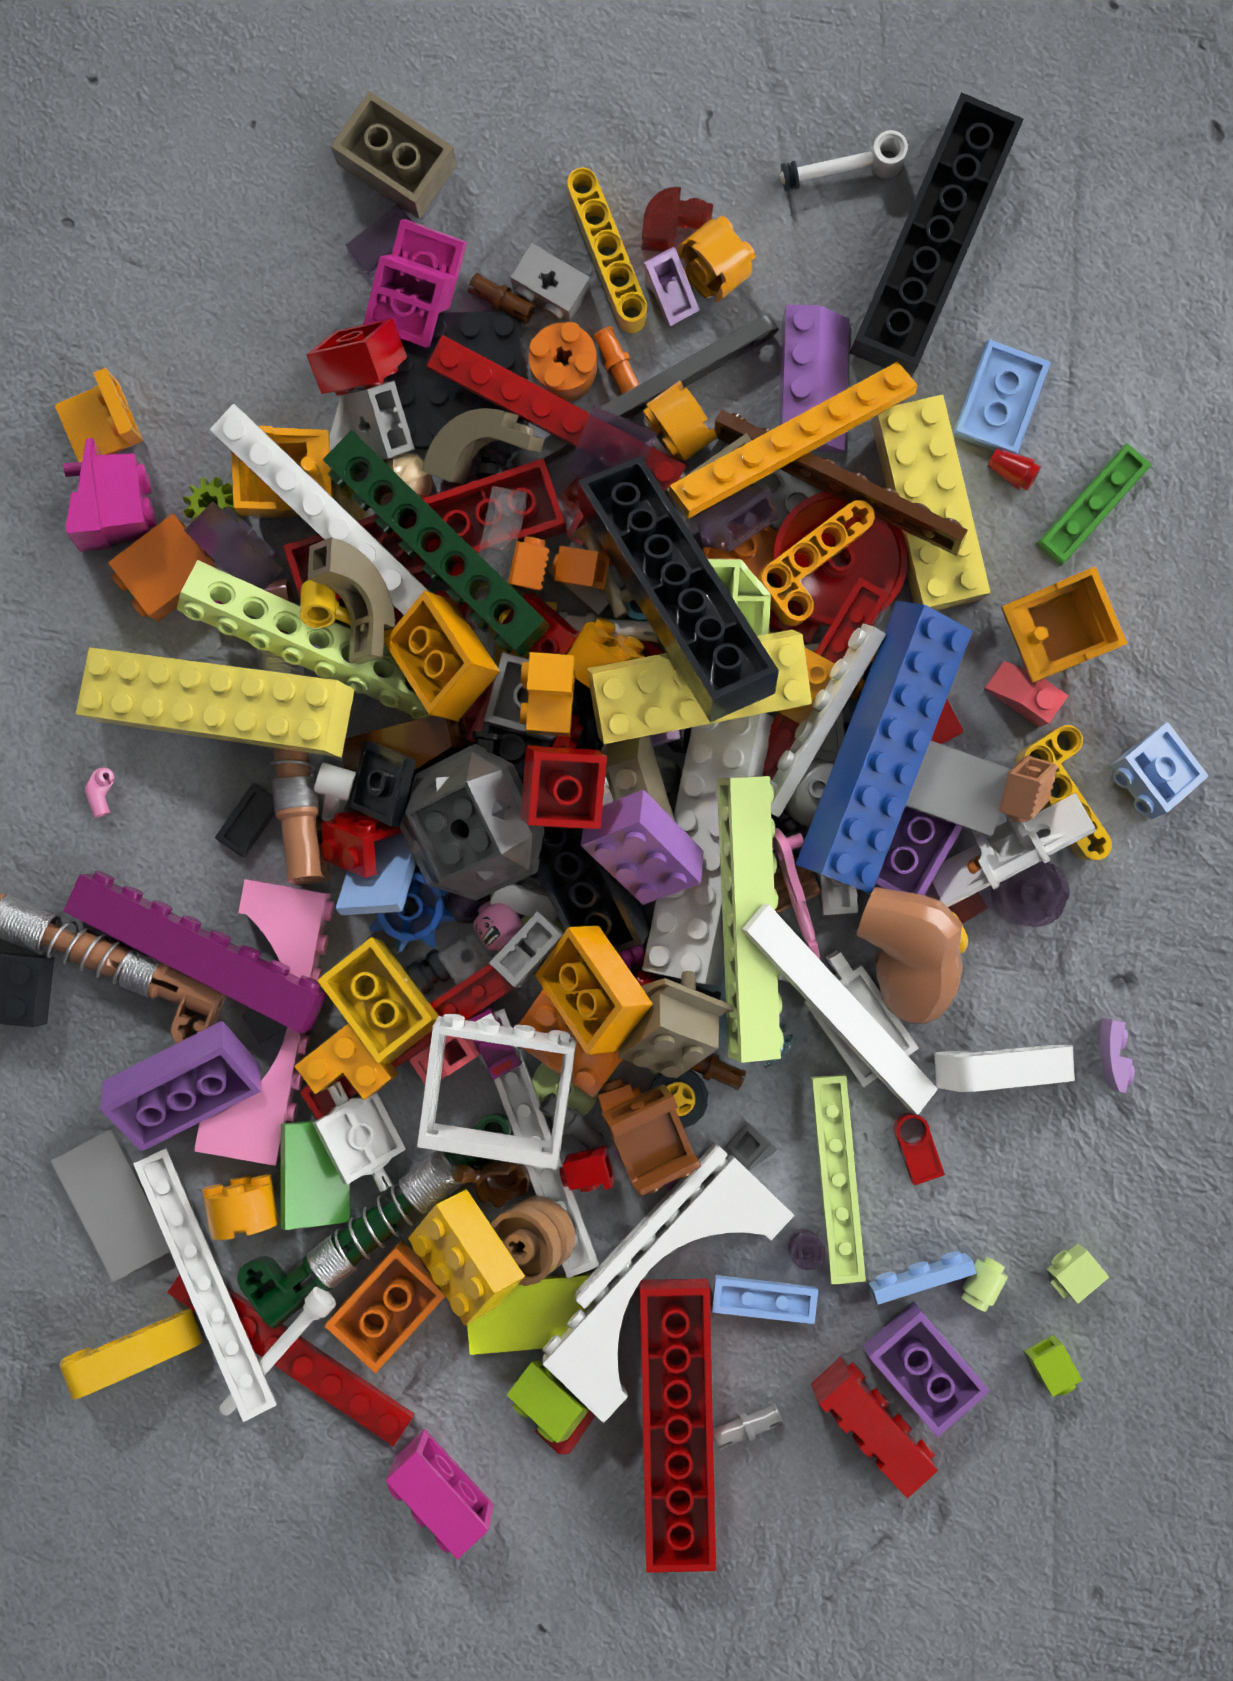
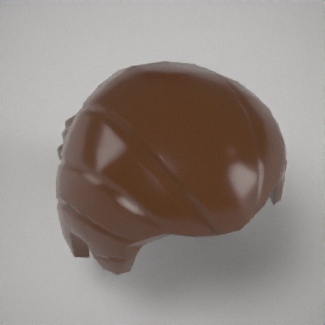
(494, 1180)

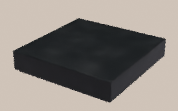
(382, 783)

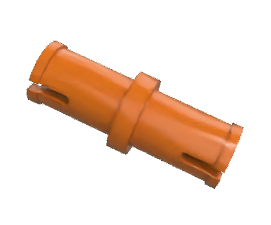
(616, 359)

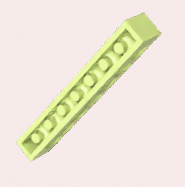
(275, 614)

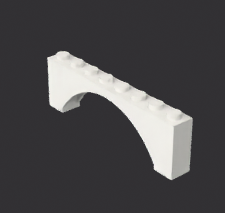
(588, 1351)

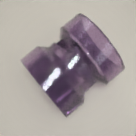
(806, 1243)

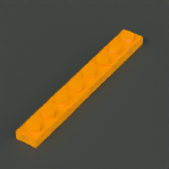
(792, 439)

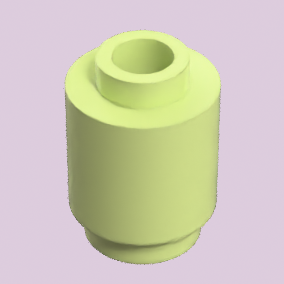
(985, 1286)

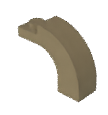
(466, 434)
(361, 589)

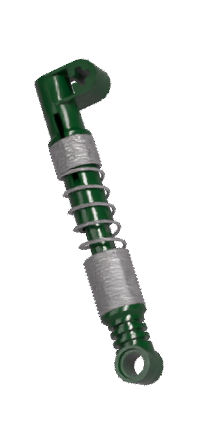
(332, 1259)

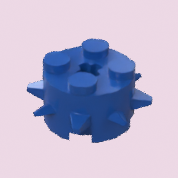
(421, 924)

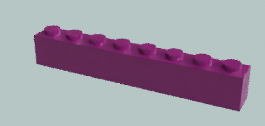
(196, 951)

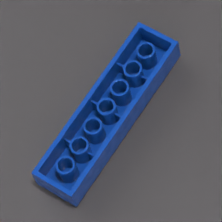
(884, 745)

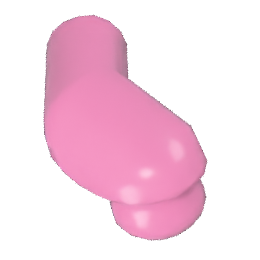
(97, 789)

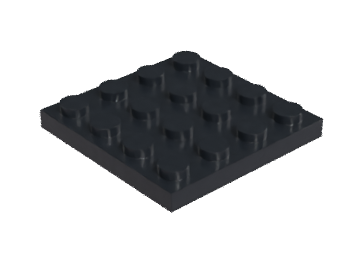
(433, 400)

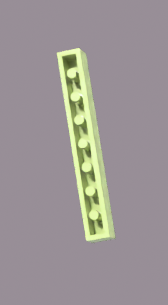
(746, 884)

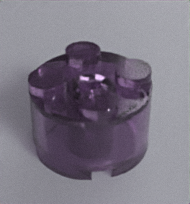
(1045, 903)

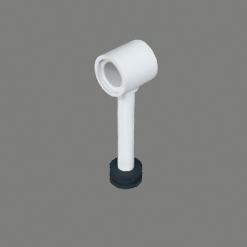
(880, 165)

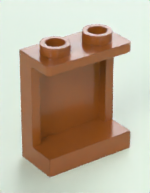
(651, 1140)

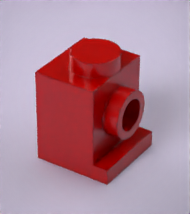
(587, 1170)

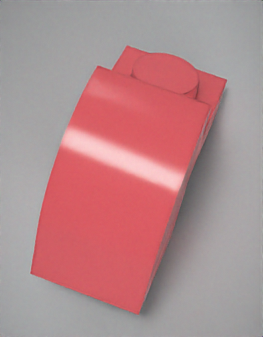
(456, 1054)

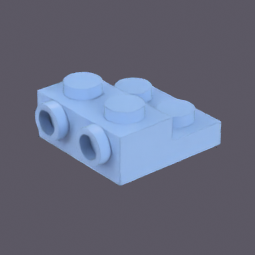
(1158, 772)

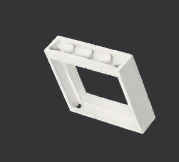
(485, 1143)

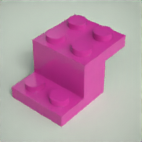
(416, 281)

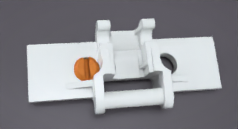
(1011, 850)

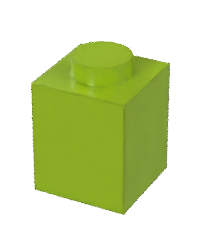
(1053, 1366)

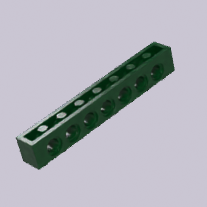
(351, 458)

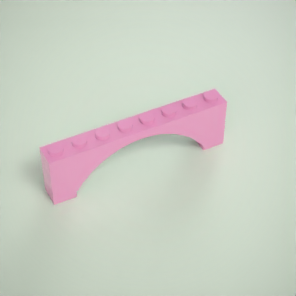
(295, 927)

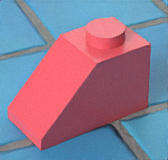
(1033, 701)

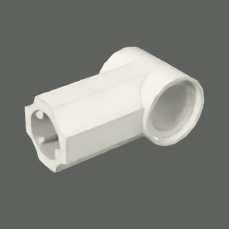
(333, 790)

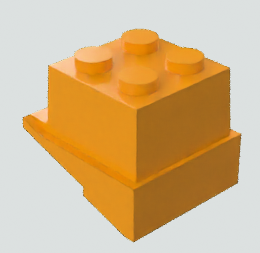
(305, 447)
(1064, 625)

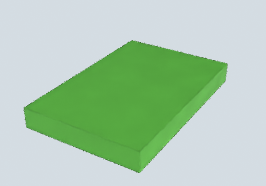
(309, 1182)

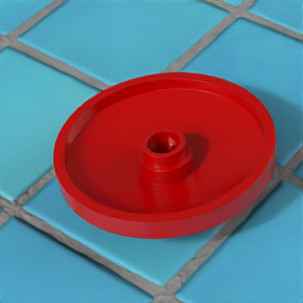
(875, 556)

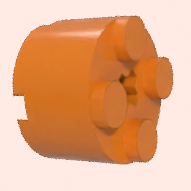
(565, 343)

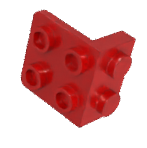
(350, 841)

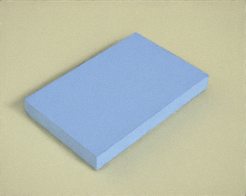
(1001, 398)
(387, 888)

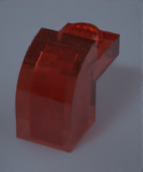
(668, 212)

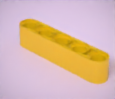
(606, 235)

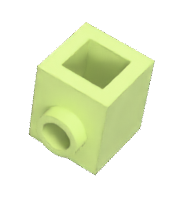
(1076, 1273)

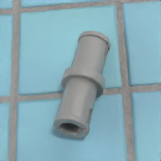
(747, 1426)

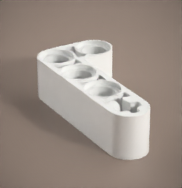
(1003, 1068)

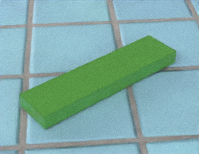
(1093, 504)

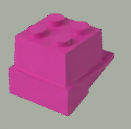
(109, 500)

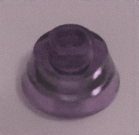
(464, 908)

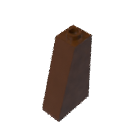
(424, 739)

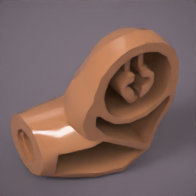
(916, 952)

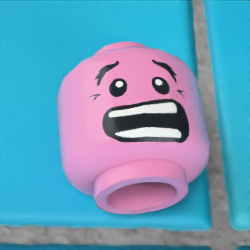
(496, 925)

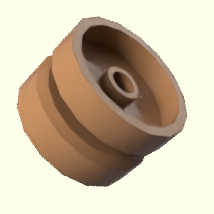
(536, 1236)

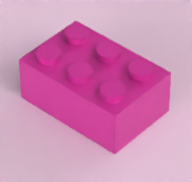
(439, 1494)

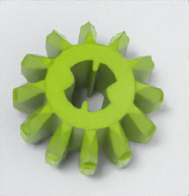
(205, 494)

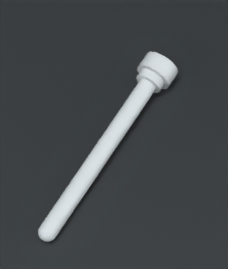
(317, 1305)

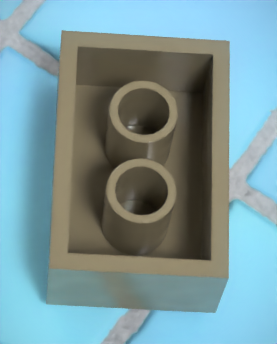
(394, 155)

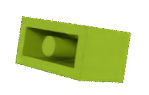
(547, 1403)

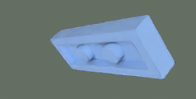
(922, 1277)
(764, 1299)

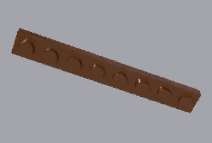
(849, 486)

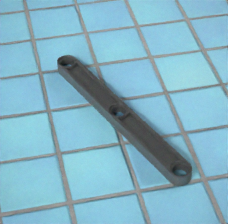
(686, 371)

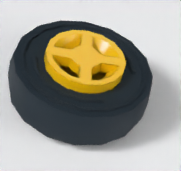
(690, 1086)

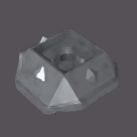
(488, 798)

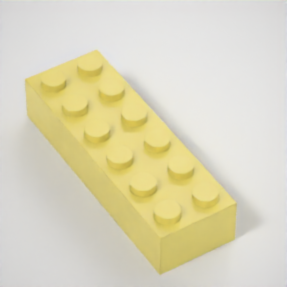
(924, 468)
(652, 697)

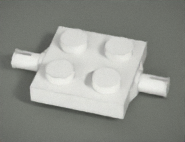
(359, 1137)

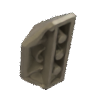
(632, 768)

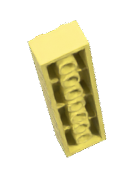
(216, 701)

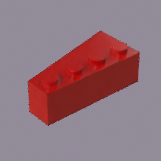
(874, 1427)

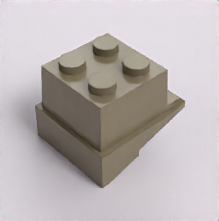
(676, 1029)

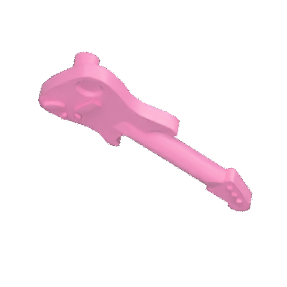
(783, 850)

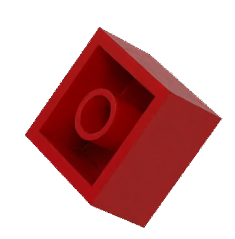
(357, 357)
(563, 787)

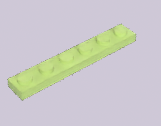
(838, 1179)

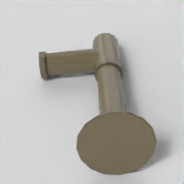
(616, 598)

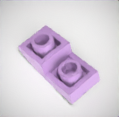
(1116, 1068)

